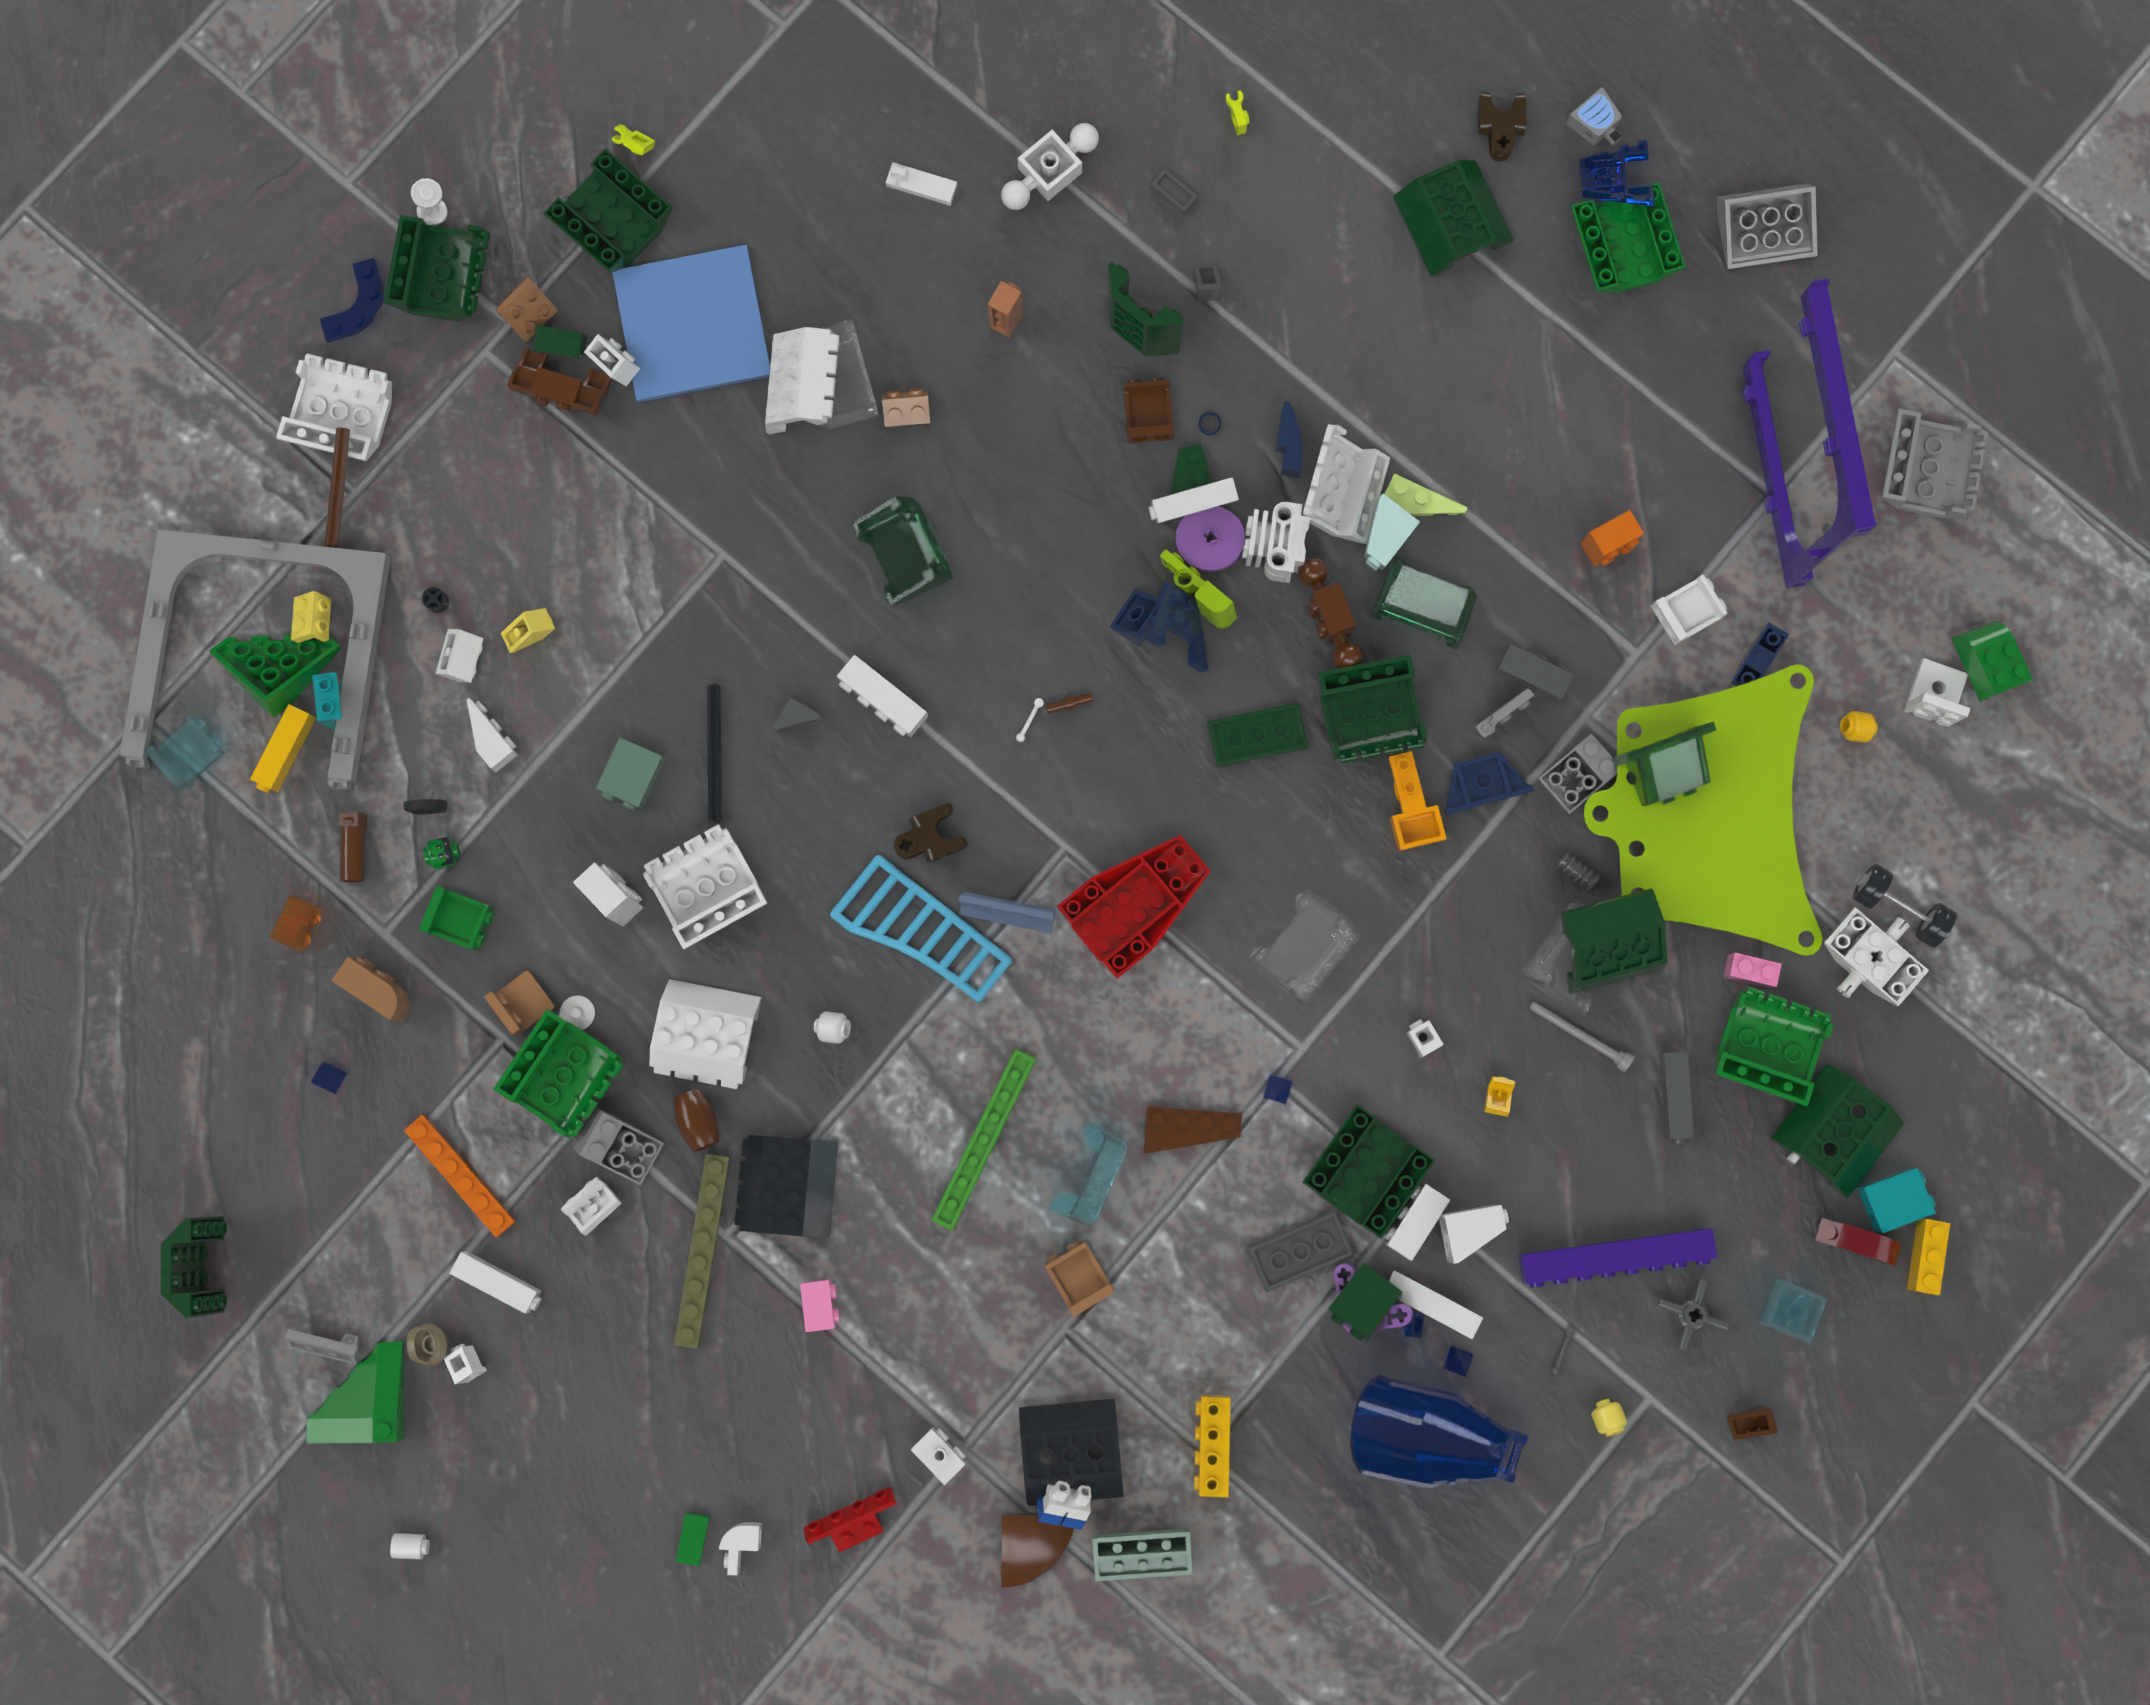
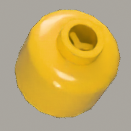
(1858, 726)

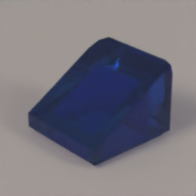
(329, 1077)

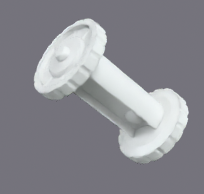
(428, 195)

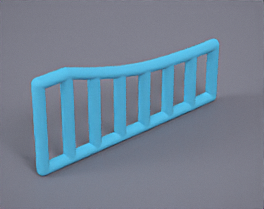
(901, 944)

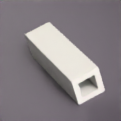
(1193, 500)
(496, 1282)

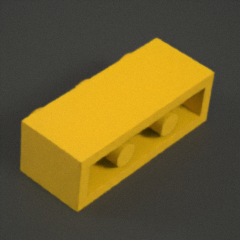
(1928, 1256)

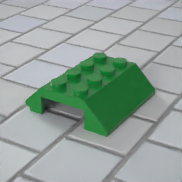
(1772, 1045)
(559, 1074)

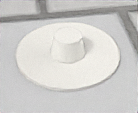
(578, 1011)

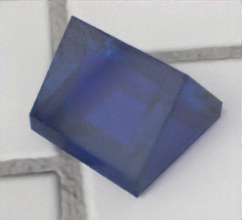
(1277, 1089)

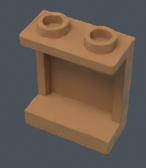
(1078, 1277)

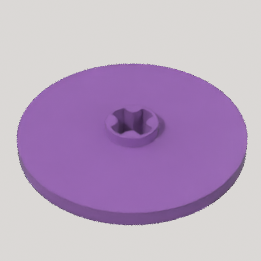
(1217, 554)

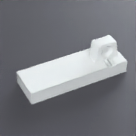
(921, 184)

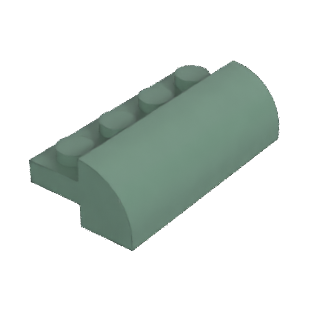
(1142, 1554)

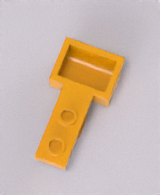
(1416, 824)

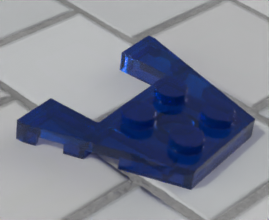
(1605, 176)

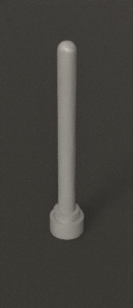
(1621, 1059)

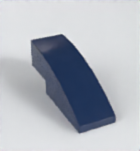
(1289, 442)

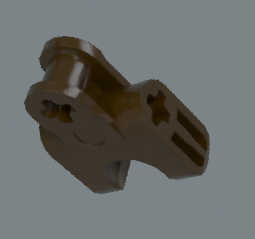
(1501, 125)
(925, 836)

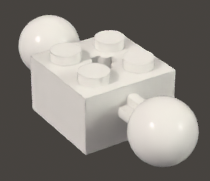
(1049, 151)

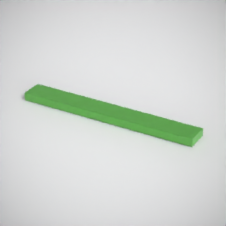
(983, 1139)

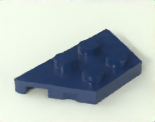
(1483, 782)

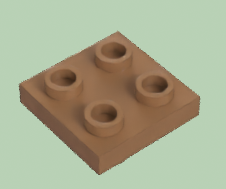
(526, 309)

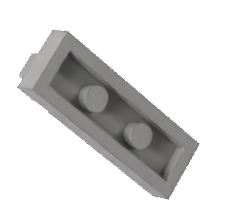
(344, 1351)

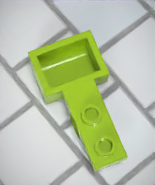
(1211, 602)

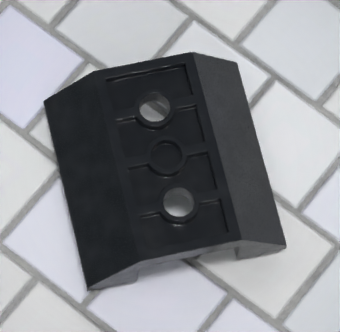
(1069, 1433)

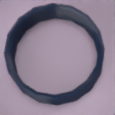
(1213, 414)

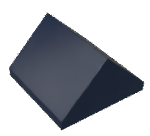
(1135, 617)

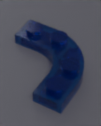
(362, 312)

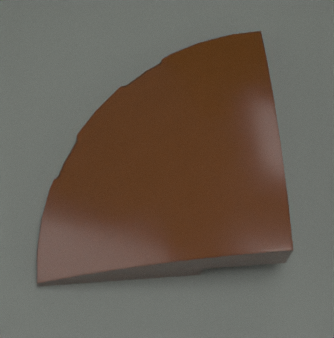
(1030, 1547)

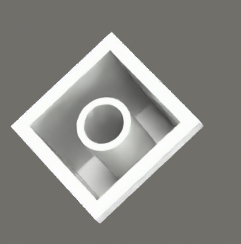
(1470, 1230)

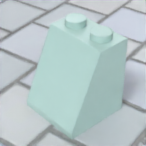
(1388, 532)

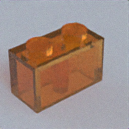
(296, 923)

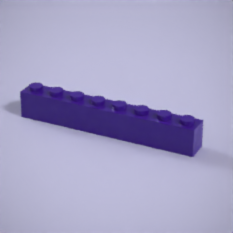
(1617, 1256)

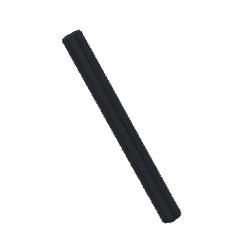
(714, 752)

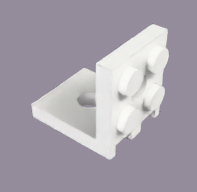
(1941, 707)

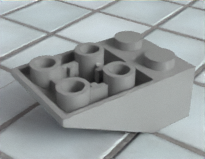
(1579, 774)
(618, 1146)

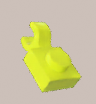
(1239, 117)
(635, 141)

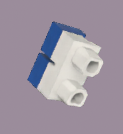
(1064, 1505)

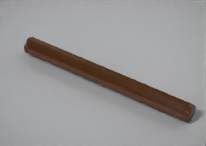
(337, 487)

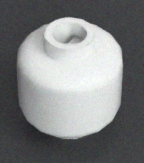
(832, 1027)

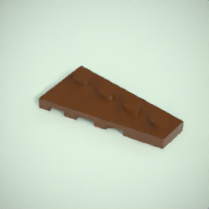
(1185, 1127)

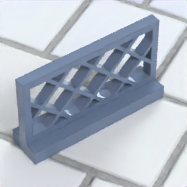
(1007, 912)

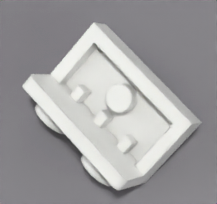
(591, 1205)

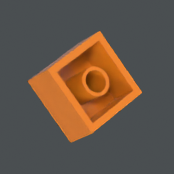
(1612, 538)

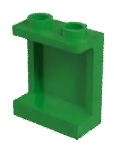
(457, 918)

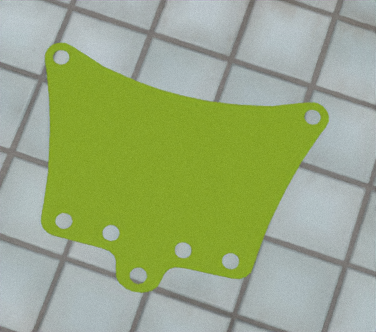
(1731, 846)

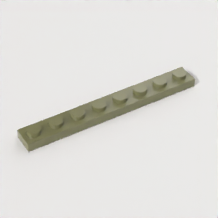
(702, 1251)

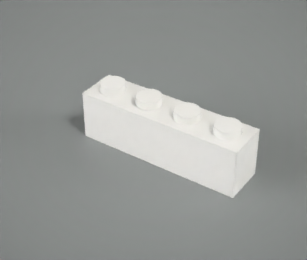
(882, 696)

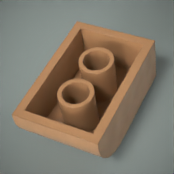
(373, 988)

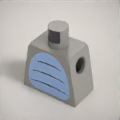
(1597, 119)

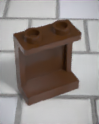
(1148, 410)

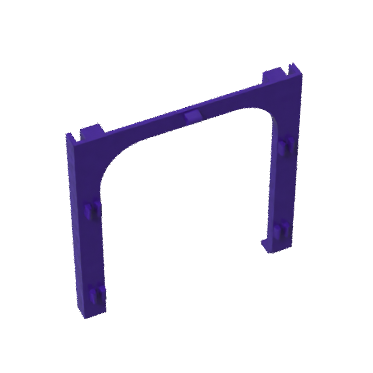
(1854, 505)

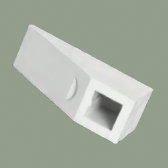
(488, 740)

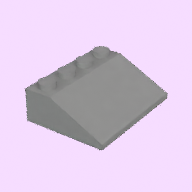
(1768, 225)

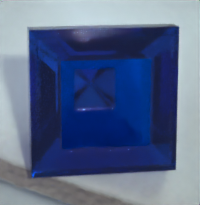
(1415, 1327)
(1458, 1361)

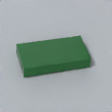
(692, 1539)

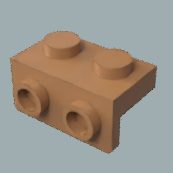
(906, 407)

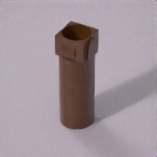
(352, 846)

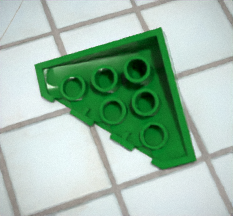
(274, 669)
(366, 1404)

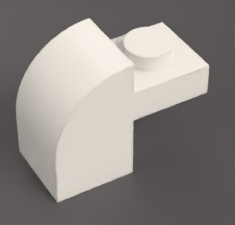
(739, 1538)

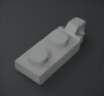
(1503, 714)

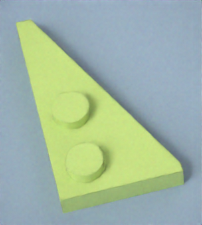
(1420, 500)

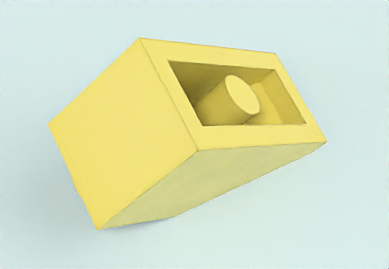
(527, 629)

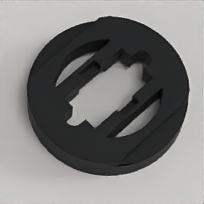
(425, 806)

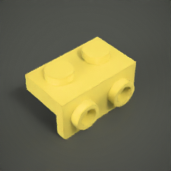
(311, 617)

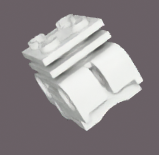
(1277, 541)

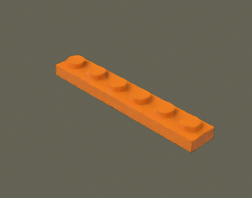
(460, 1176)

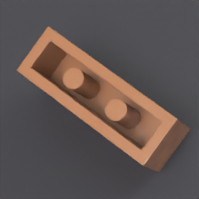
(1005, 308)

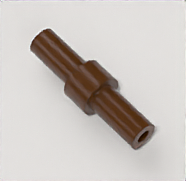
(1069, 703)

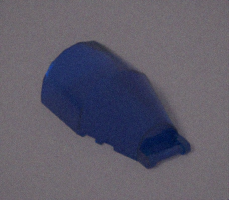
(1428, 1437)

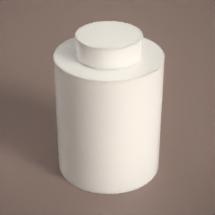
(409, 1546)

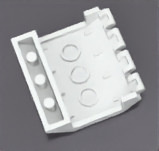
(800, 377)
(338, 398)
(1345, 487)
(704, 885)
(703, 1033)

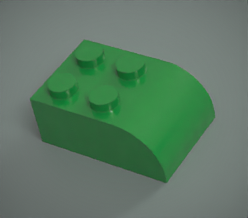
(1992, 659)

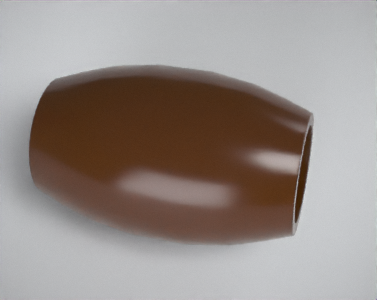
(696, 1120)

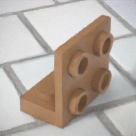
(520, 1003)

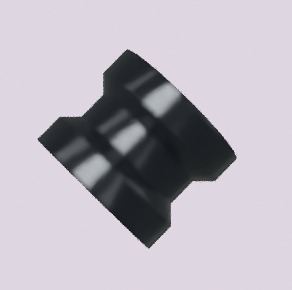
(432, 596)

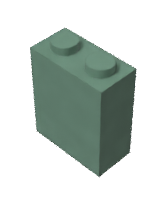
(630, 774)

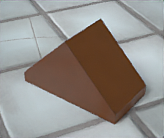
(1752, 1423)

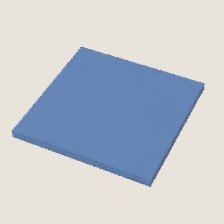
(692, 323)

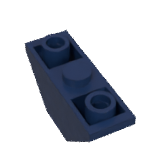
(1760, 655)

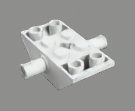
(1894, 969)

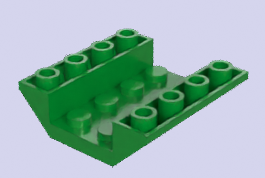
(1628, 243)

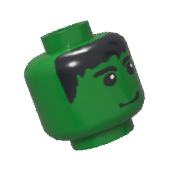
(441, 853)

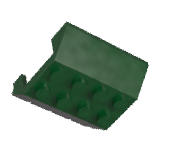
(436, 269)
(1371, 709)

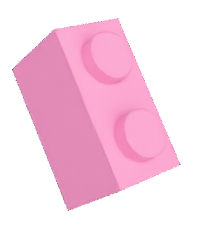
(1752, 970)
(819, 1305)

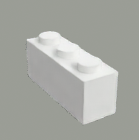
(1416, 1221)

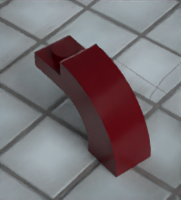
(1858, 1241)

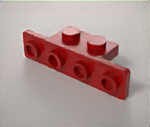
(852, 1523)

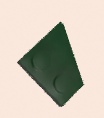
(1190, 470)

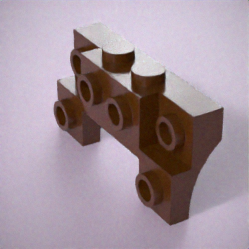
(558, 389)

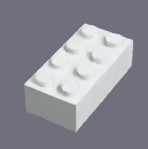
(609, 893)

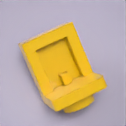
(1499, 1096)

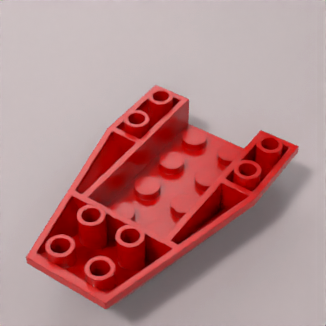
(1134, 903)

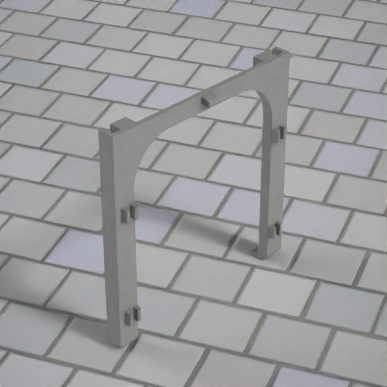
(179, 552)

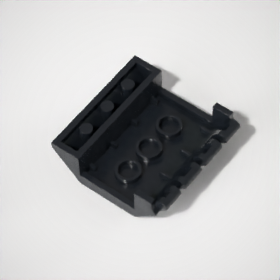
(786, 1186)

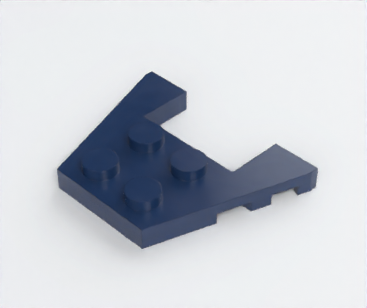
(1180, 615)

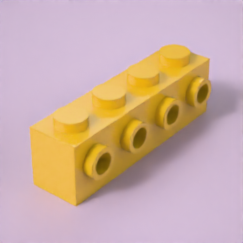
(1213, 1446)

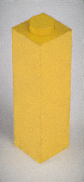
(282, 749)

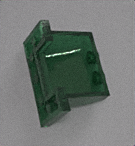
(1669, 766)

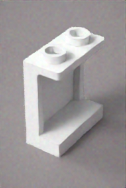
(1689, 609)

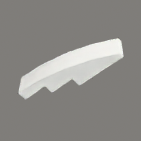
(1436, 1305)

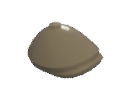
(427, 1345)

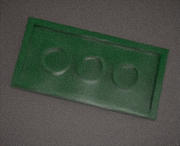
(1257, 735)

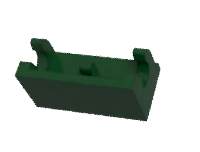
(560, 342)

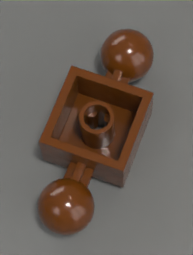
(1330, 612)

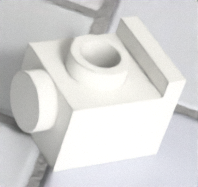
(1432, 1041)
(464, 1364)

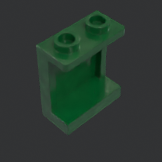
(1364, 1302)

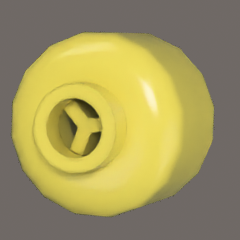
(1609, 1418)

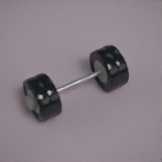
(1934, 925)

